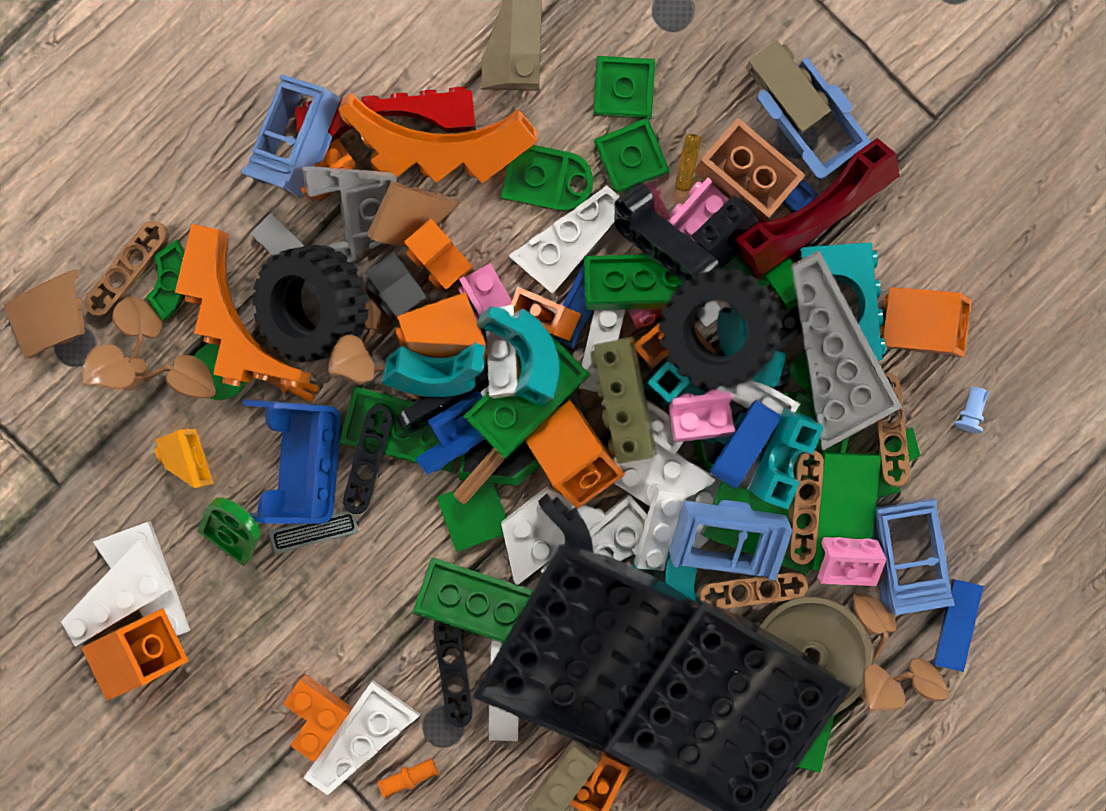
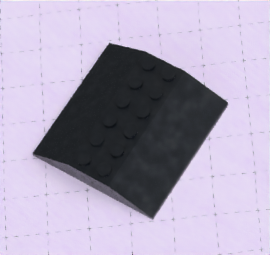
(585, 645)
(727, 713)

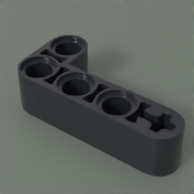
(657, 237)

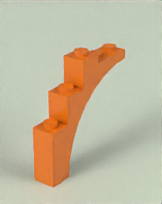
(398, 147)
(206, 284)

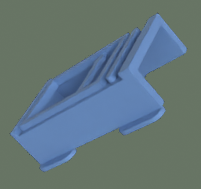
(839, 109)
(307, 148)
(732, 515)
(917, 595)

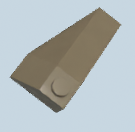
(514, 48)

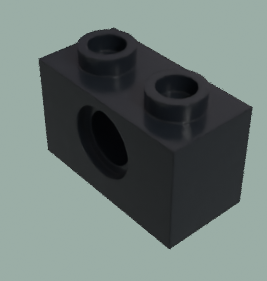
(721, 230)

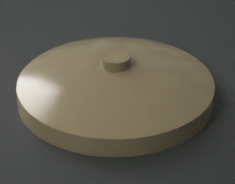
(828, 636)

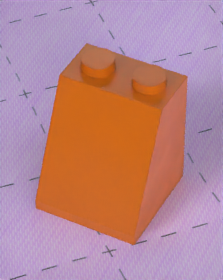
(926, 321)
(440, 328)
(573, 455)
(135, 654)

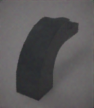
(571, 524)

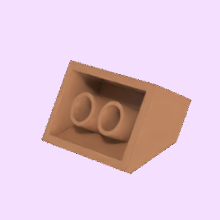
(749, 169)

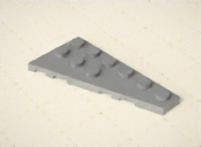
(842, 369)

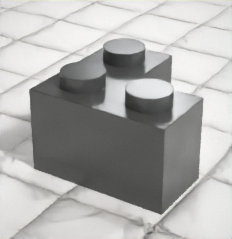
(396, 287)

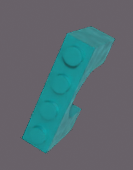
(855, 267)

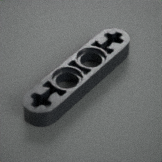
(427, 408)
(364, 457)
(448, 670)

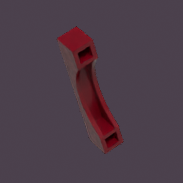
(863, 177)

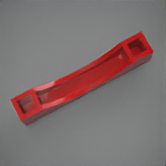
(448, 111)

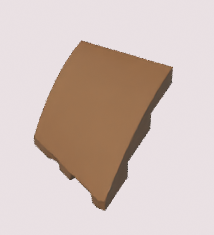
(406, 211)
(47, 315)

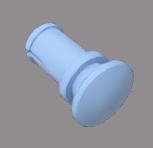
(973, 411)

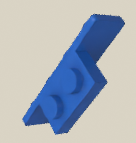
(454, 434)

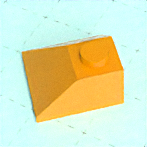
(184, 457)

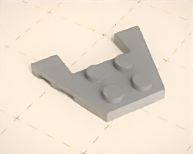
(359, 199)

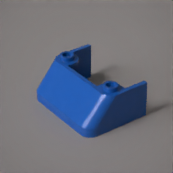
(306, 463)

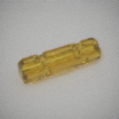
(688, 162)

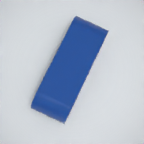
(745, 444)

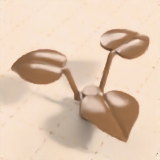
(349, 354)
(110, 370)
(879, 688)

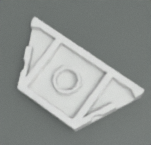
(662, 470)
(534, 537)

